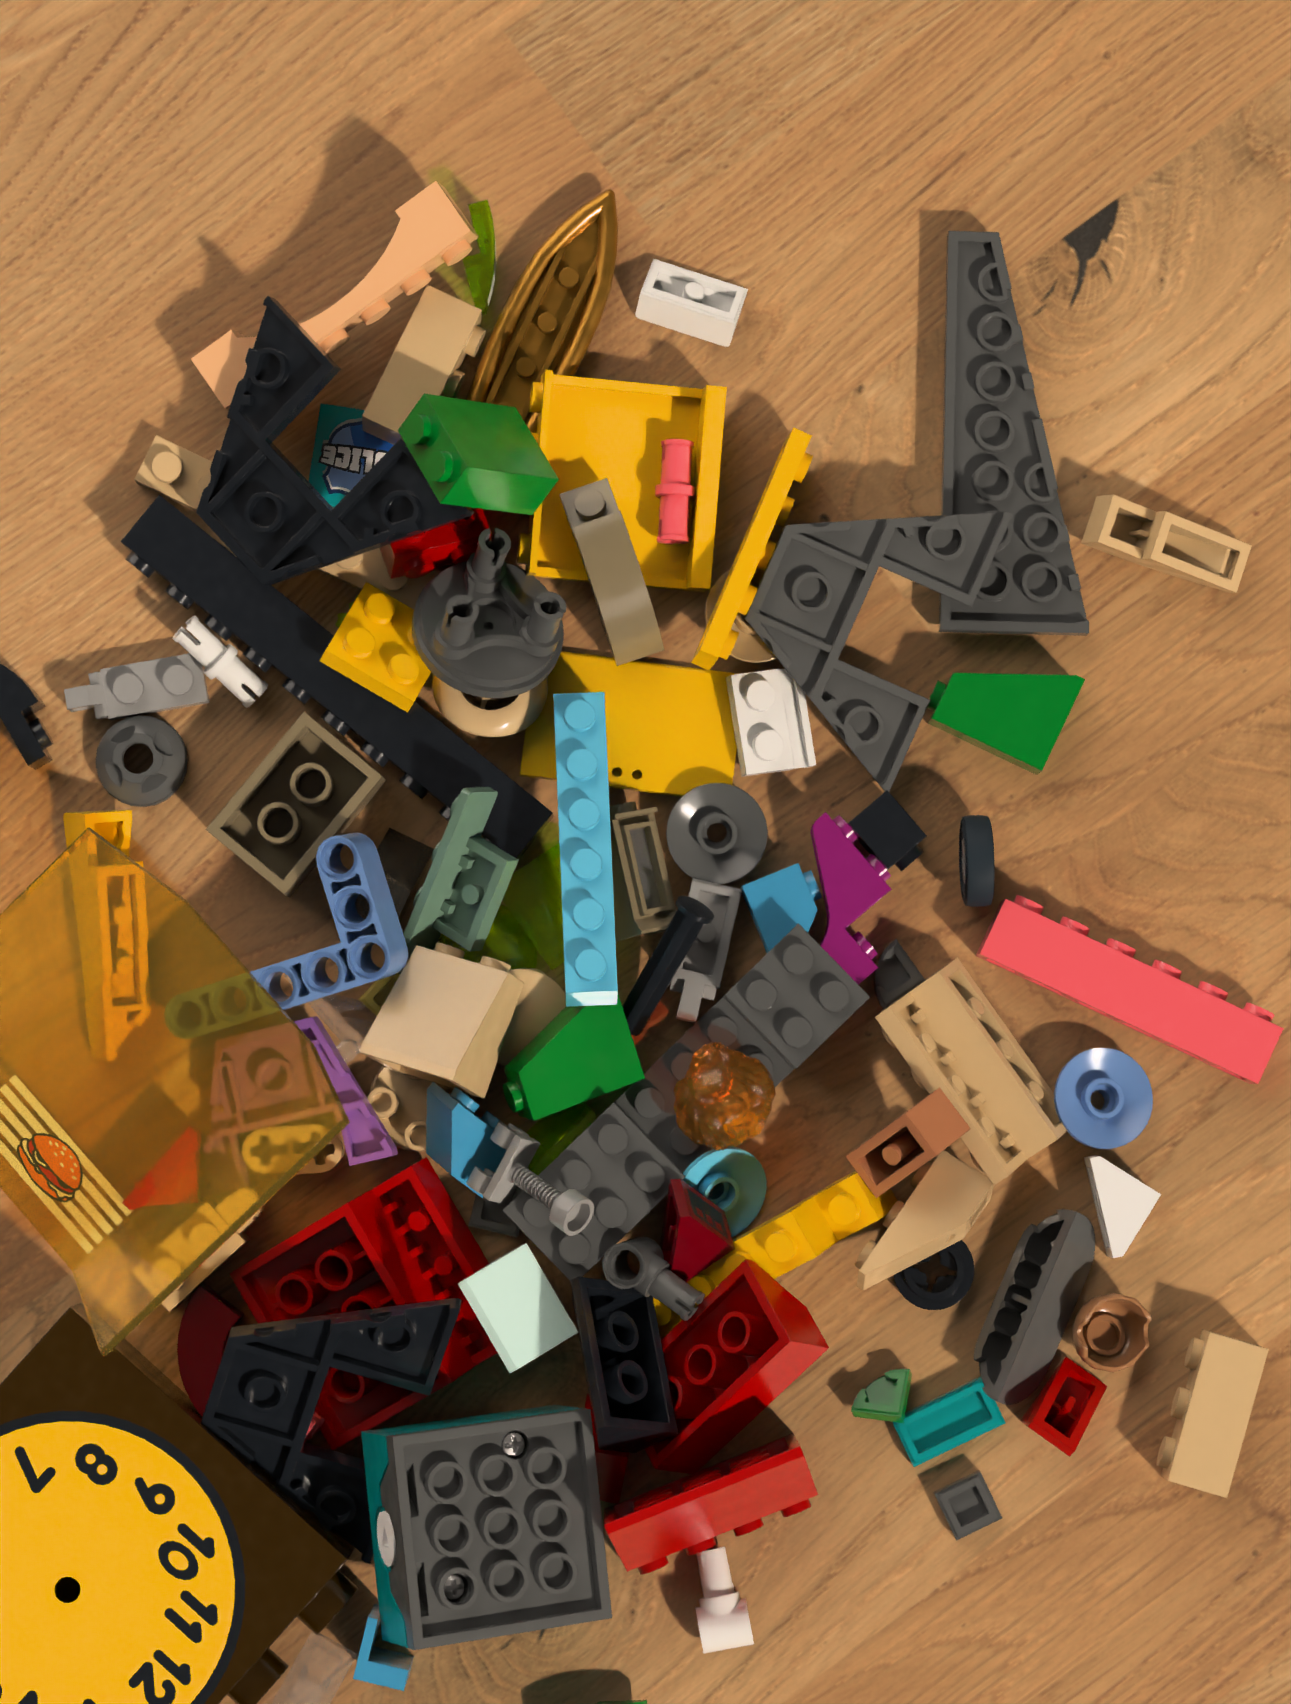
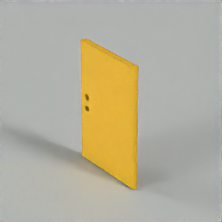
(658, 722)

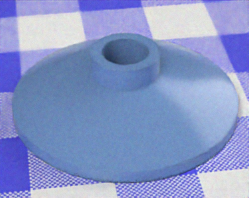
(1125, 1094)

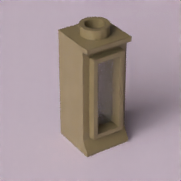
(639, 873)

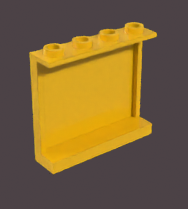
(615, 433)

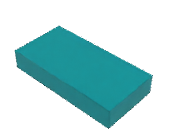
(948, 1421)

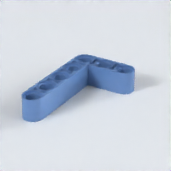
(355, 933)

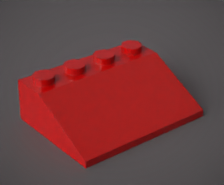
(710, 1503)

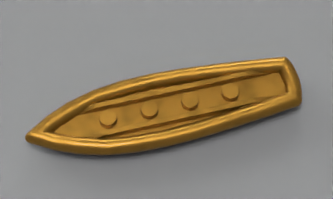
(551, 309)

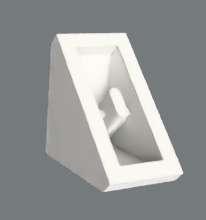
(1120, 1203)

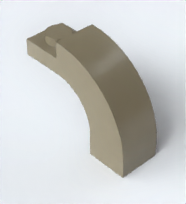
(612, 571)

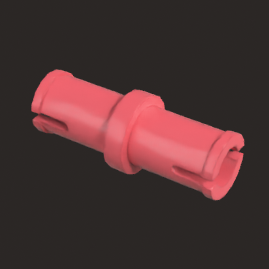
(675, 491)

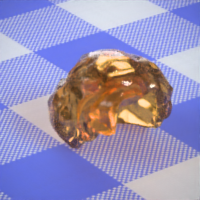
(723, 1097)

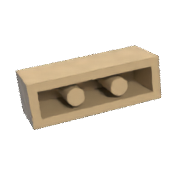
(424, 361)
(1212, 1412)

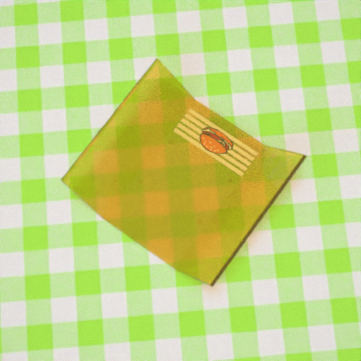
(142, 1082)

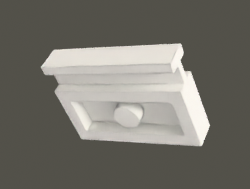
(770, 722)

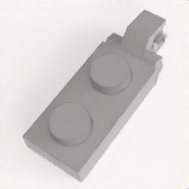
(141, 688)
(705, 961)

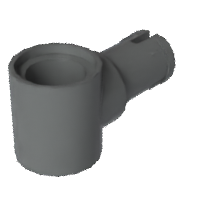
(653, 1277)

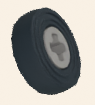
(976, 860)

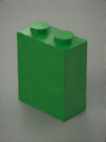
(477, 454)

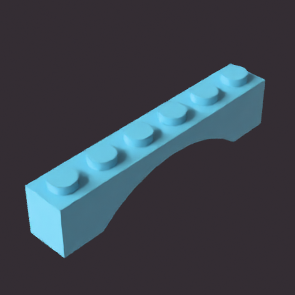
(585, 849)

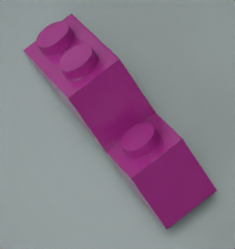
(849, 889)

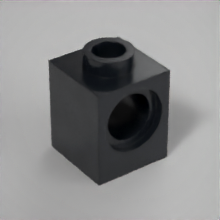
(888, 832)

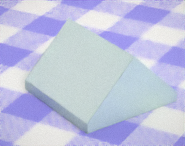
(517, 1307)

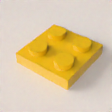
(378, 648)

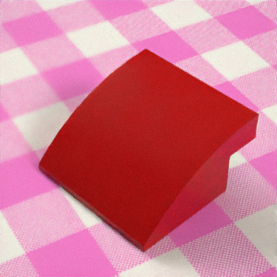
(371, 1253)

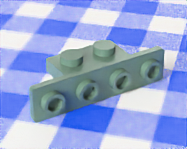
(463, 880)

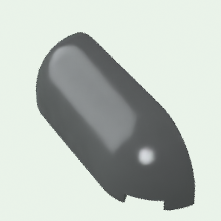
(1034, 1305)

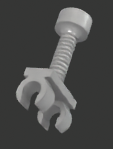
(568, 1210)

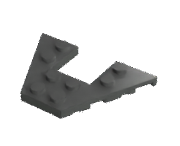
(814, 597)

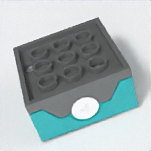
(486, 1526)

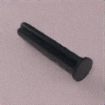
(665, 961)

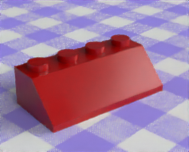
(732, 1363)

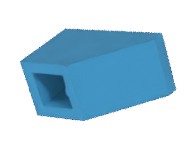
(459, 1136)

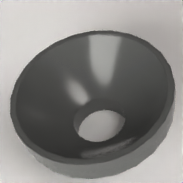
(163, 776)

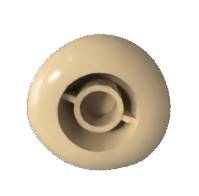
(490, 715)

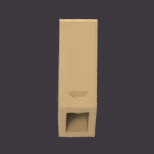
(934, 1217)

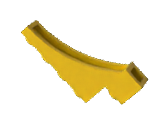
(793, 1236)

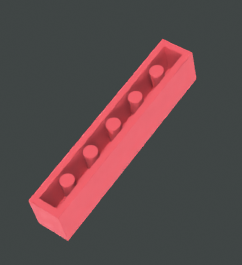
(1130, 991)

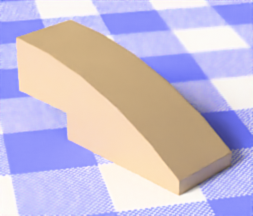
(1166, 543)

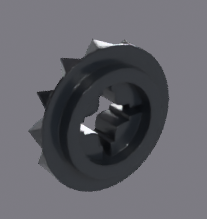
(946, 1289)

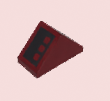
(693, 1231)

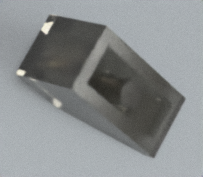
(404, 866)

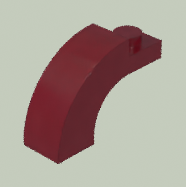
(203, 1340)

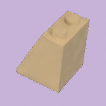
(445, 1019)

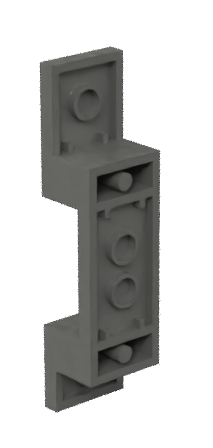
(635, 1145)

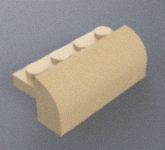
(966, 1049)

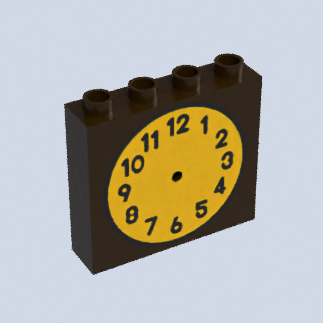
(141, 1541)

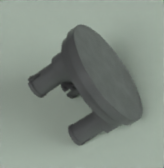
(488, 624)

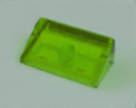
(557, 1133)

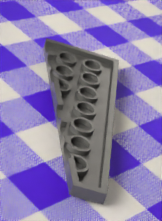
(1000, 454)

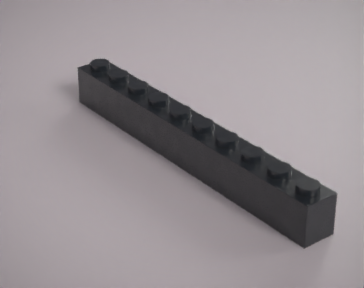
(293, 644)

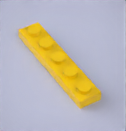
(754, 550)

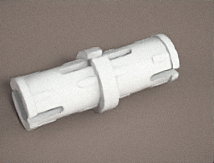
(220, 661)

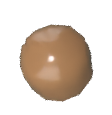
(1111, 1332)

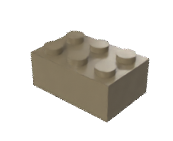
(294, 802)

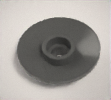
(721, 860)

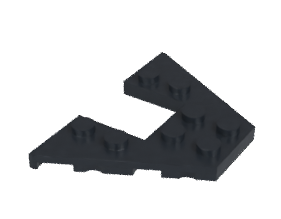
(267, 506)
(274, 1380)

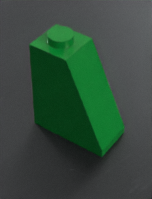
(1006, 713)
(572, 1061)

